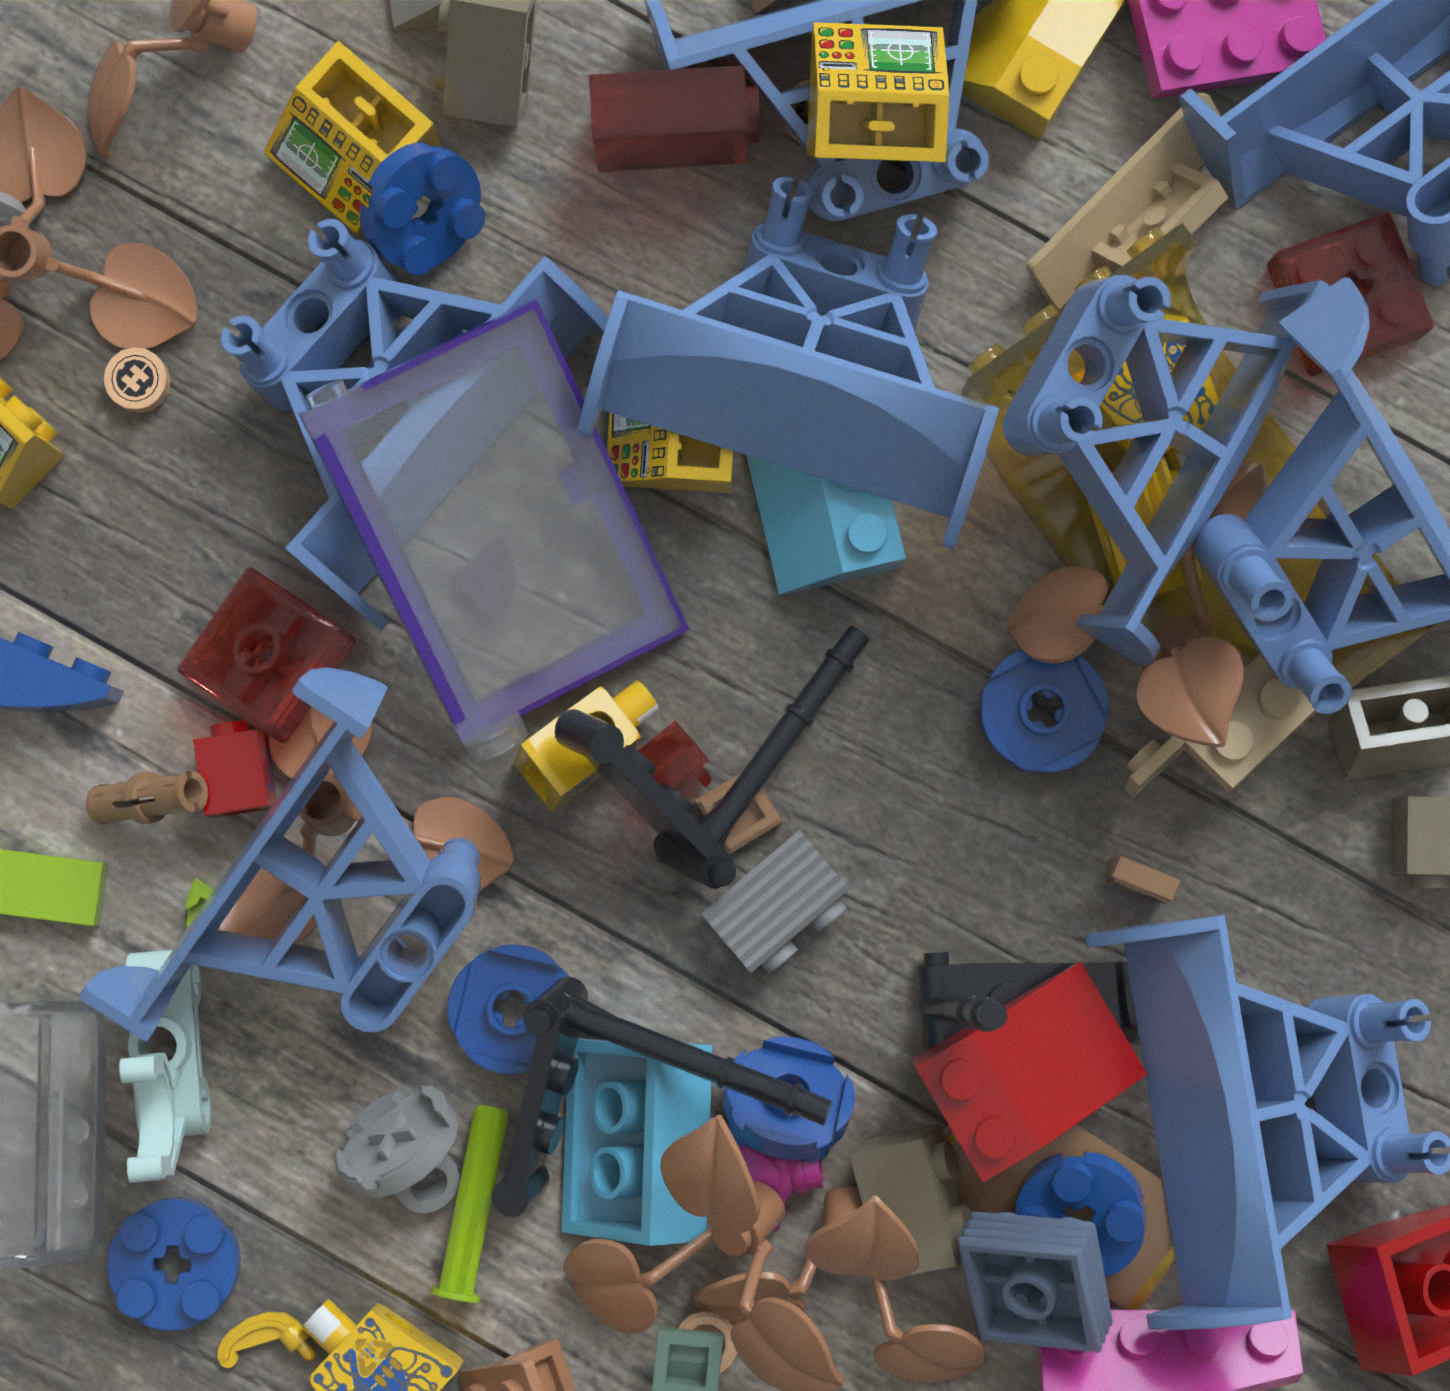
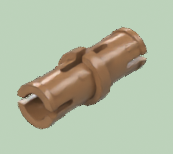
(171, 795)

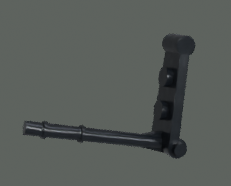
(682, 841)
(975, 992)
(558, 1021)

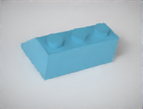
(822, 528)
(616, 1131)

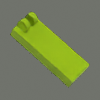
(51, 887)

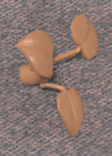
(113, 83)
(142, 292)
(1199, 675)
(330, 812)
(713, 1181)
(871, 1244)

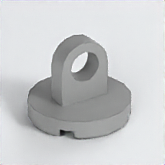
(398, 1145)

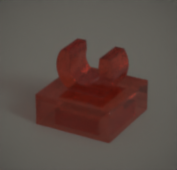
(676, 757)

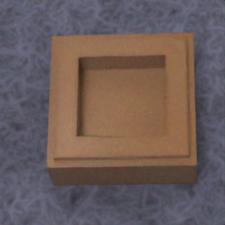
(755, 820)
(1141, 880)

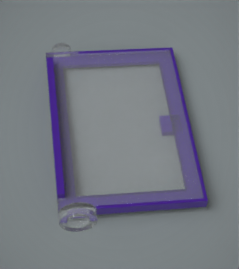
(494, 523)

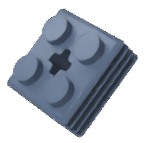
(1035, 1281)

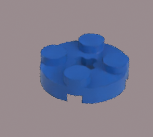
(446, 224)
(1032, 745)
(473, 1001)
(767, 1127)
(1092, 1182)
(145, 1291)

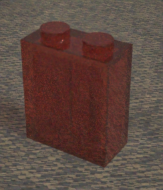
(673, 118)

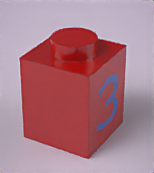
(235, 769)

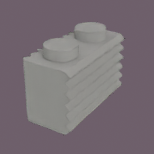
(776, 903)

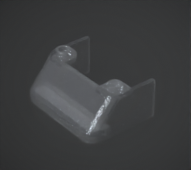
(51, 1131)

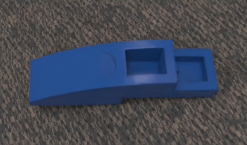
(42, 685)

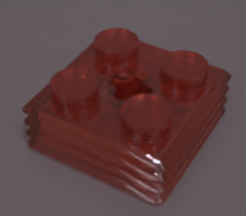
(1380, 268)
(229, 650)

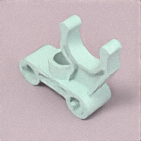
(172, 1094)

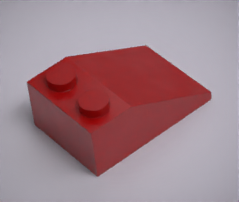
(1033, 1075)
(1397, 1291)

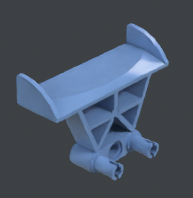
(1324, 93)
(839, 185)
(358, 298)
(803, 366)
(1053, 414)
(1243, 553)
(387, 974)
(1231, 1115)

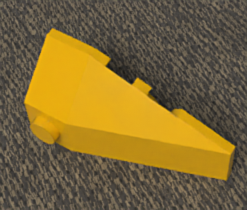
(1032, 55)

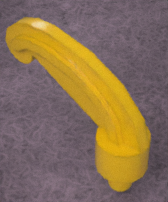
(262, 1329)

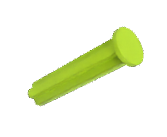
(472, 1205)

